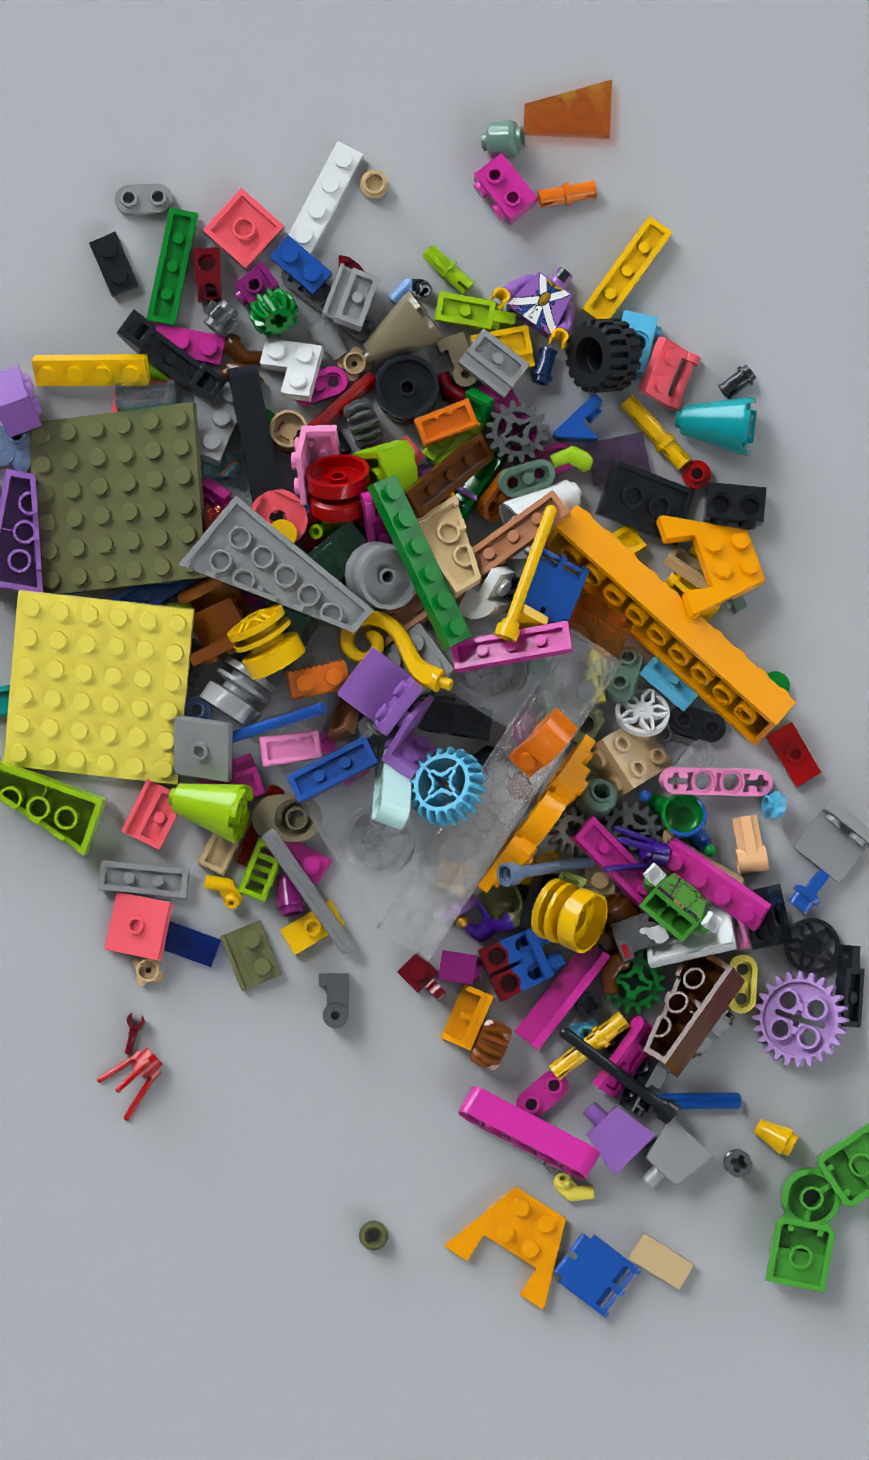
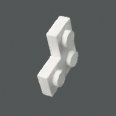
(299, 362)

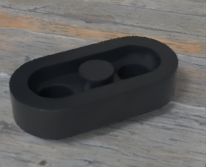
(697, 724)

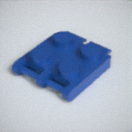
(555, 588)
(595, 1272)

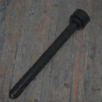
(664, 1108)

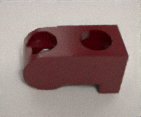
(208, 274)

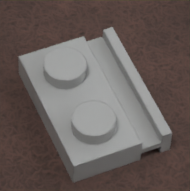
(350, 297)
(493, 363)

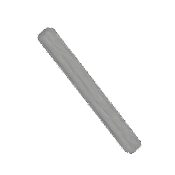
(308, 891)

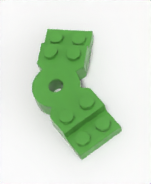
(802, 1236)

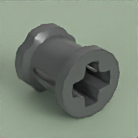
(734, 1153)

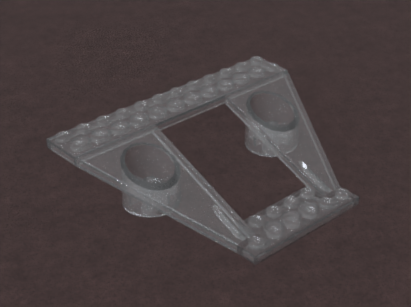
(436, 866)

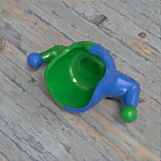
(682, 817)

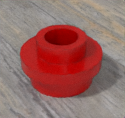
(696, 483)

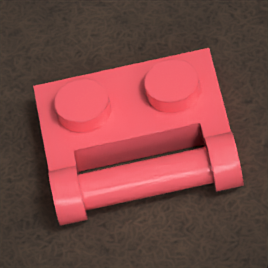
(662, 370)

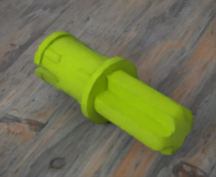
(448, 269)

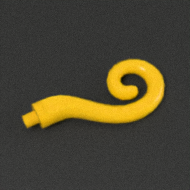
(422, 671)

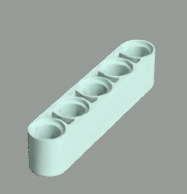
(390, 792)

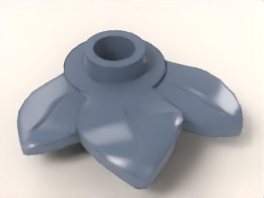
(14, 451)

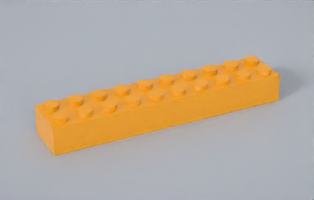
(662, 625)

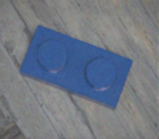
(300, 265)

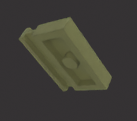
(250, 955)

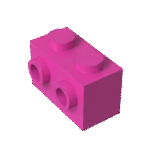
(504, 189)

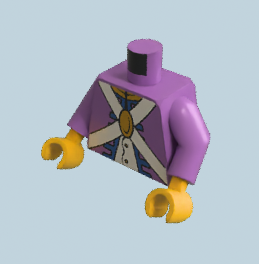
(541, 303)

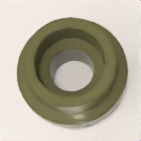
(377, 1244)

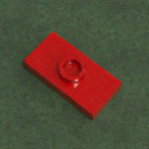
(793, 754)

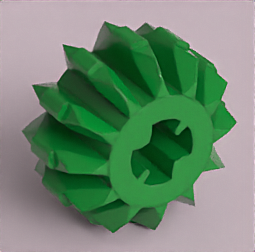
(273, 312)

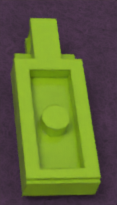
(472, 312)

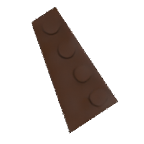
(691, 1011)

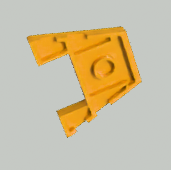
(724, 557)
(524, 1229)

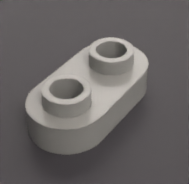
(143, 199)

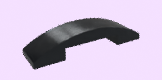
(170, 359)

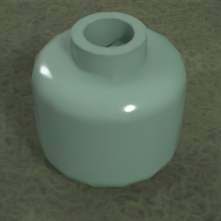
(503, 138)
(597, 799)

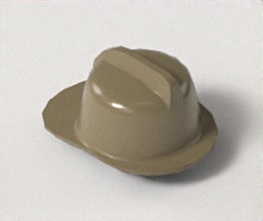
(285, 816)

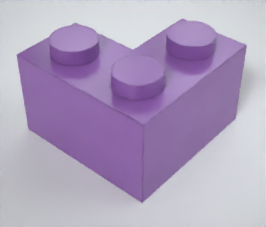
(18, 402)

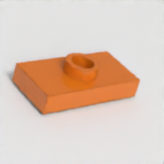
(446, 422)

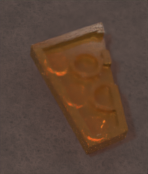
(572, 113)

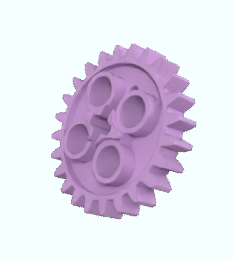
(807, 993)

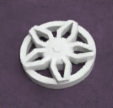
(643, 713)

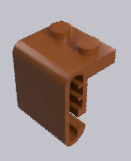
(217, 611)

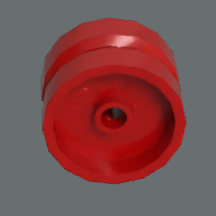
(336, 487)

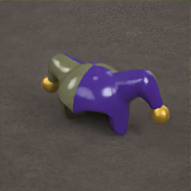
(500, 911)

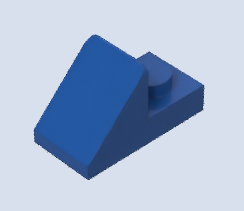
(574, 427)

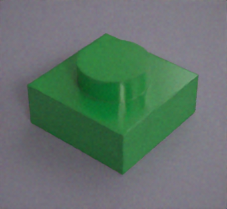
(481, 404)

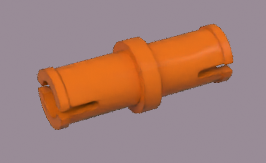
(567, 194)

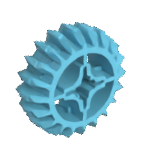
(430, 793)

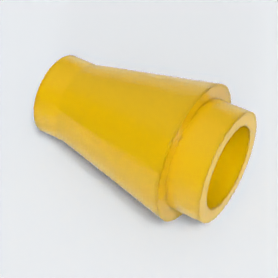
(776, 1136)

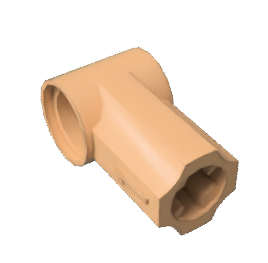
(750, 853)

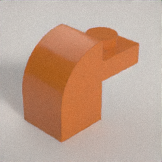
(544, 743)

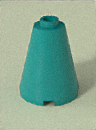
(720, 423)

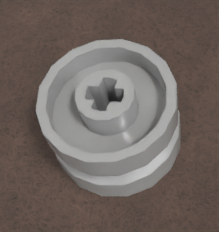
(379, 576)

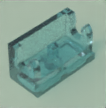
(145, 396)

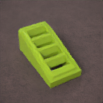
(250, 890)

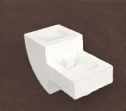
(487, 599)

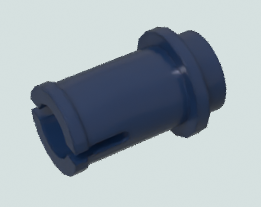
(544, 366)

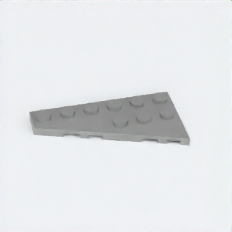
(259, 559)

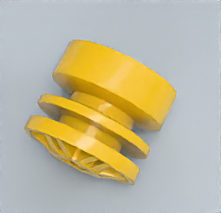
(263, 636)
(569, 915)

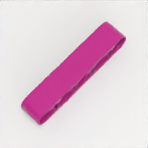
(529, 1133)

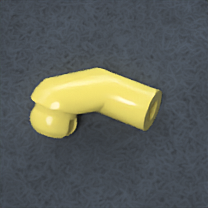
(570, 1190)

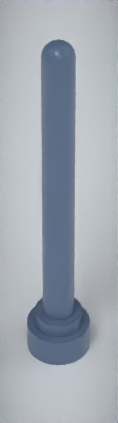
(512, 873)

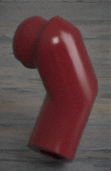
(449, 392)

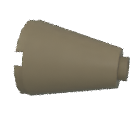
(401, 332)

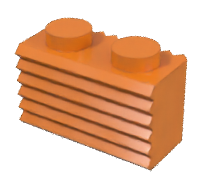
(316, 679)

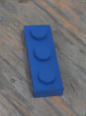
(333, 769)

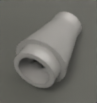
(326, 335)

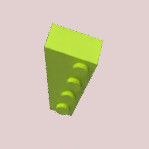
(55, 805)

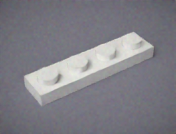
(325, 196)

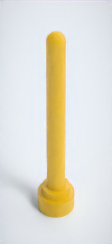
(509, 626)

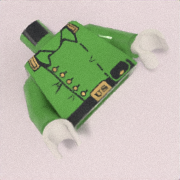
(677, 904)

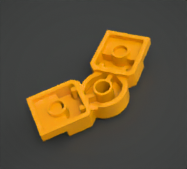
(559, 792)

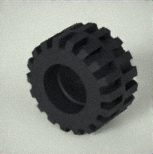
(603, 355)

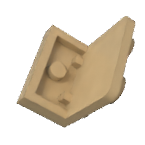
(628, 759)

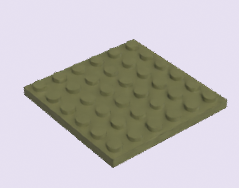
(118, 498)

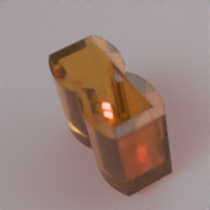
(600, 623)

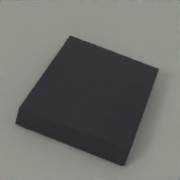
(639, 497)

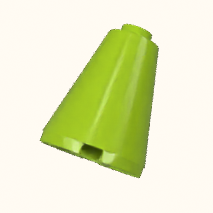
(214, 807)

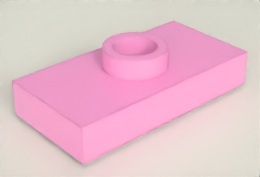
(290, 748)

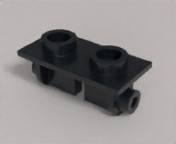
(648, 1075)

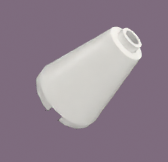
(567, 492)

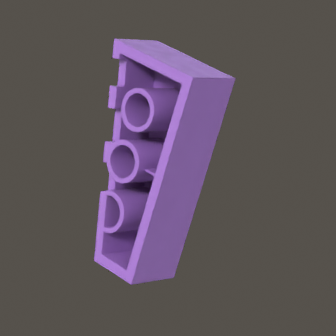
(19, 534)

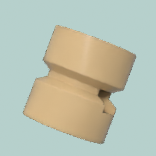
(284, 429)

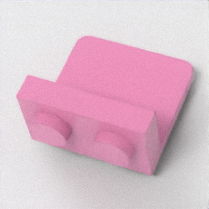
(311, 445)

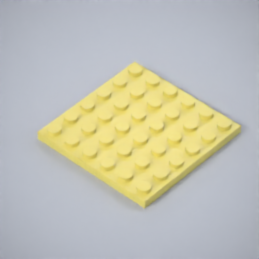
(97, 686)

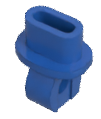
(805, 896)

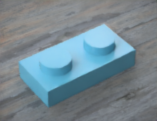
(668, 684)

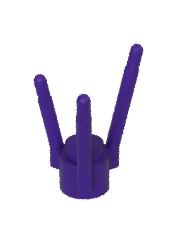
(650, 851)

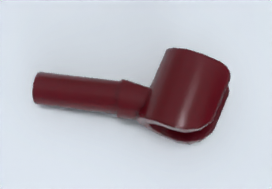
(132, 1033)

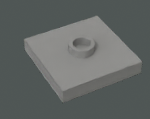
(203, 748)

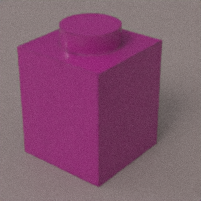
(459, 967)

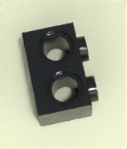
(734, 496)

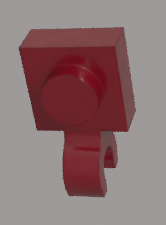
(420, 974)

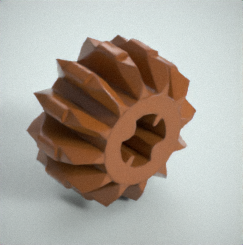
(490, 1044)

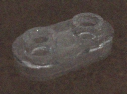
(687, 759)

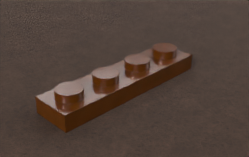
(448, 475)

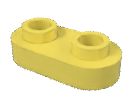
(749, 988)

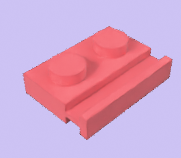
(151, 816)

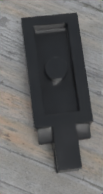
(850, 984)

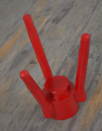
(144, 1064)

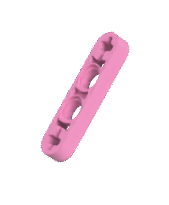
(716, 778)

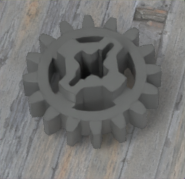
(509, 419)
(628, 819)

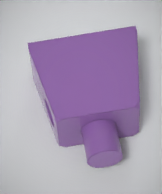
(616, 1135)

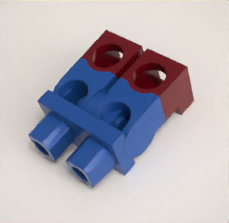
(529, 960)

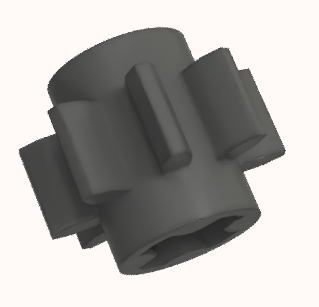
(220, 317)

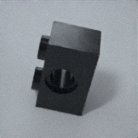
(775, 925)

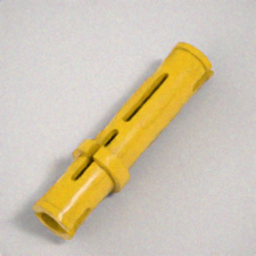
(664, 442)
(598, 1038)

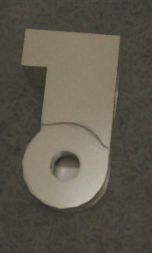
(455, 347)

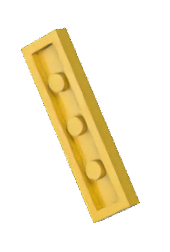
(627, 270)
(91, 370)

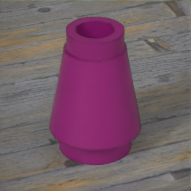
(288, 897)

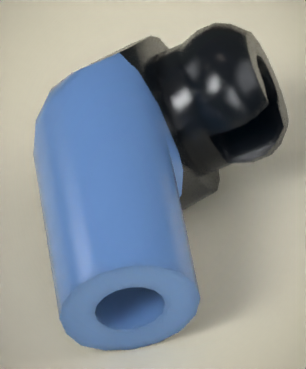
(419, 287)

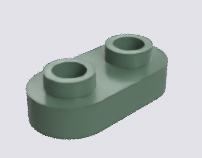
(524, 478)
(627, 673)

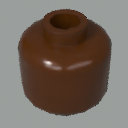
(619, 909)

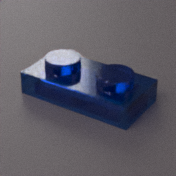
(191, 944)

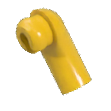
(227, 889)

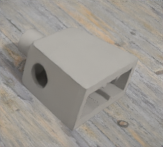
(674, 1155)

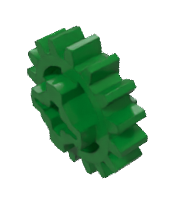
(630, 996)

